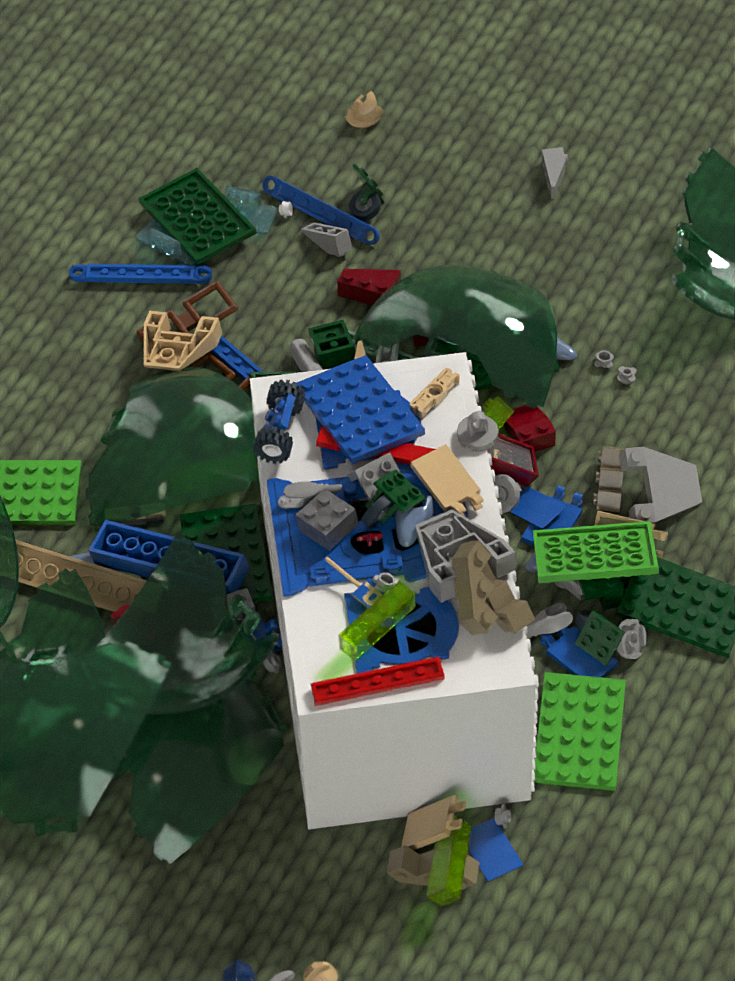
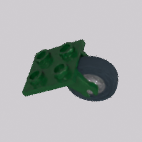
(368, 201)
(398, 496)
(598, 635)

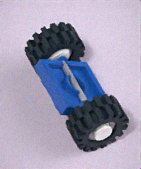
(271, 441)

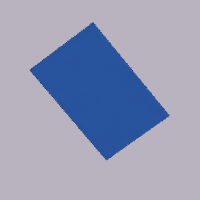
(537, 507)
(492, 850)

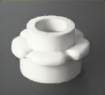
(286, 209)

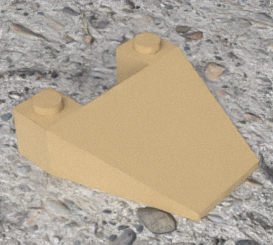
(176, 349)

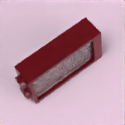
(514, 459)

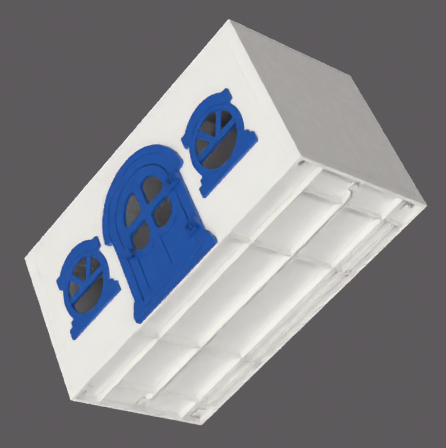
(416, 742)

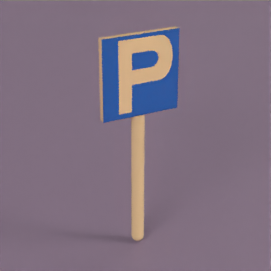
(364, 593)

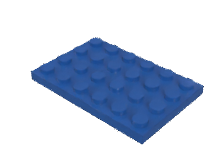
(360, 409)

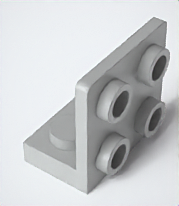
(373, 471)

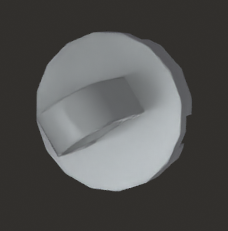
(477, 432)
(508, 491)
(632, 640)

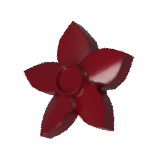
(369, 537)

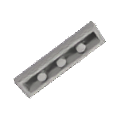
(303, 356)

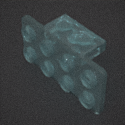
(250, 206)
(158, 239)

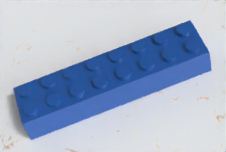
(141, 550)

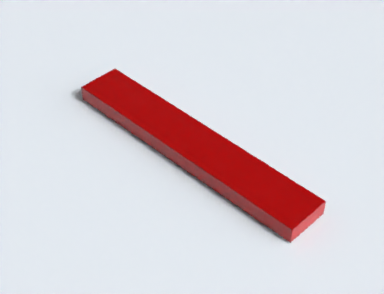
(403, 453)
(377, 681)

